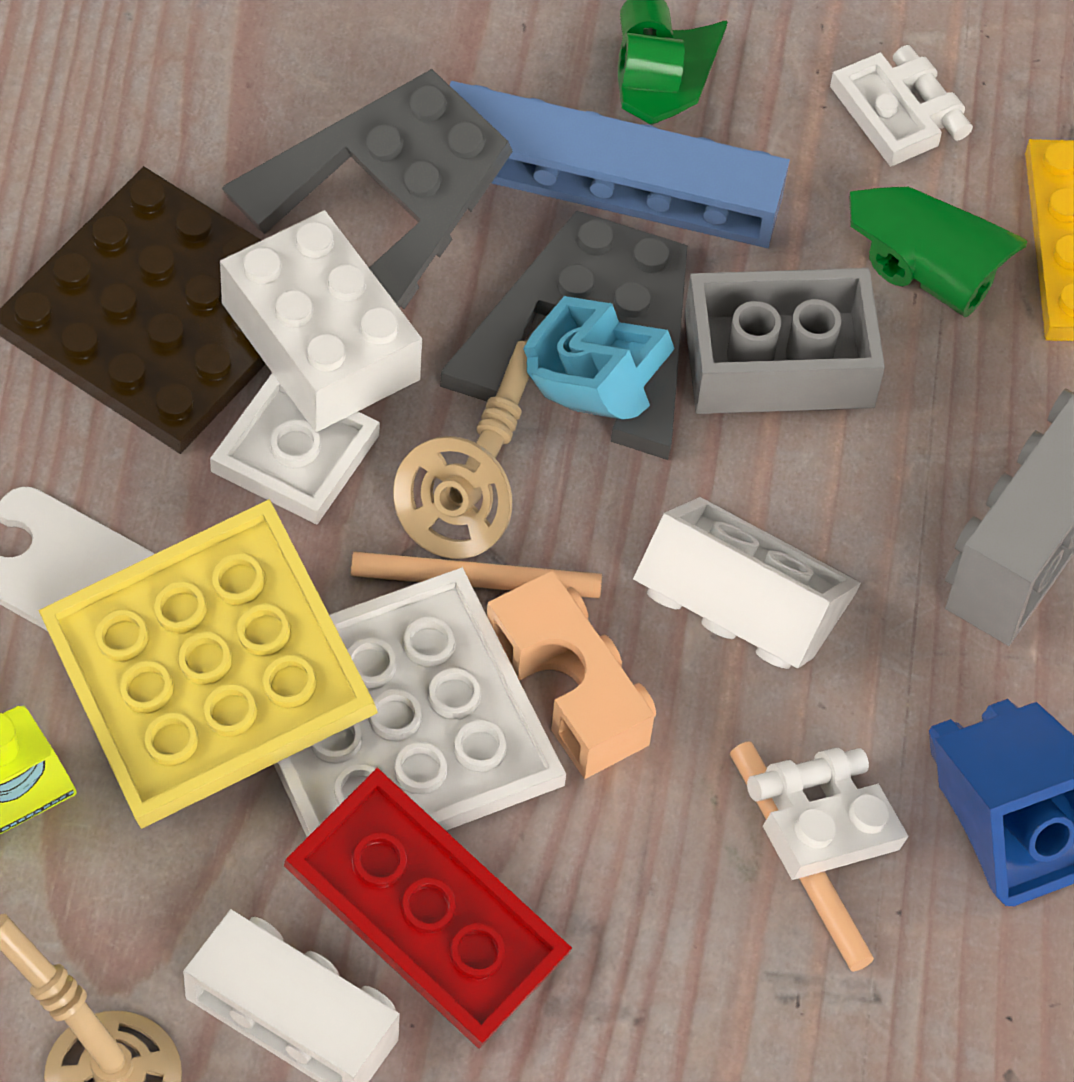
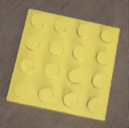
(206, 663)

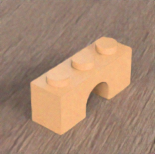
(550, 630)

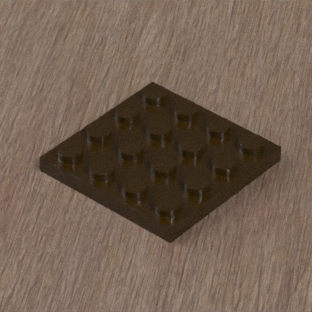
(140, 311)

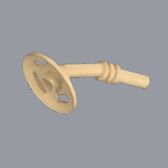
(463, 484)
(98, 1032)

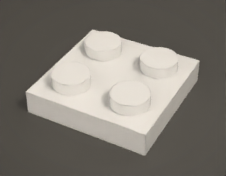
(285, 460)

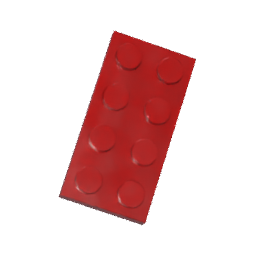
(427, 907)

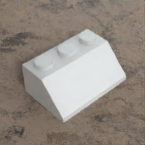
(744, 582)

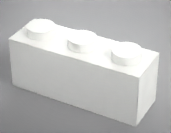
(291, 1002)

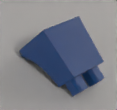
(1012, 796)

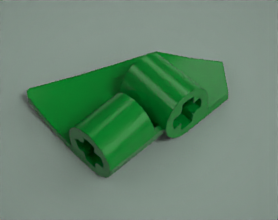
(662, 67)
(931, 242)

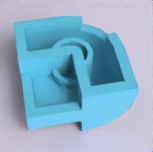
(593, 360)

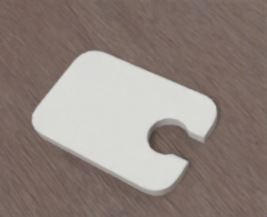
(64, 553)

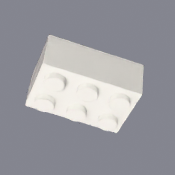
(320, 320)

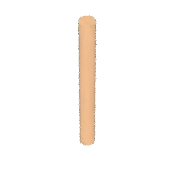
(479, 574)
(817, 885)

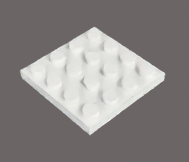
(448, 714)

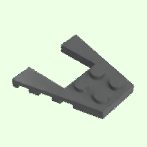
(416, 145)
(597, 263)

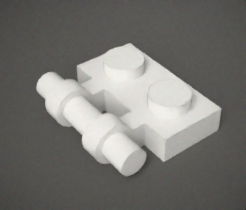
(889, 112)
(831, 830)

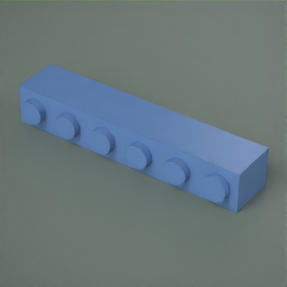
(634, 167)

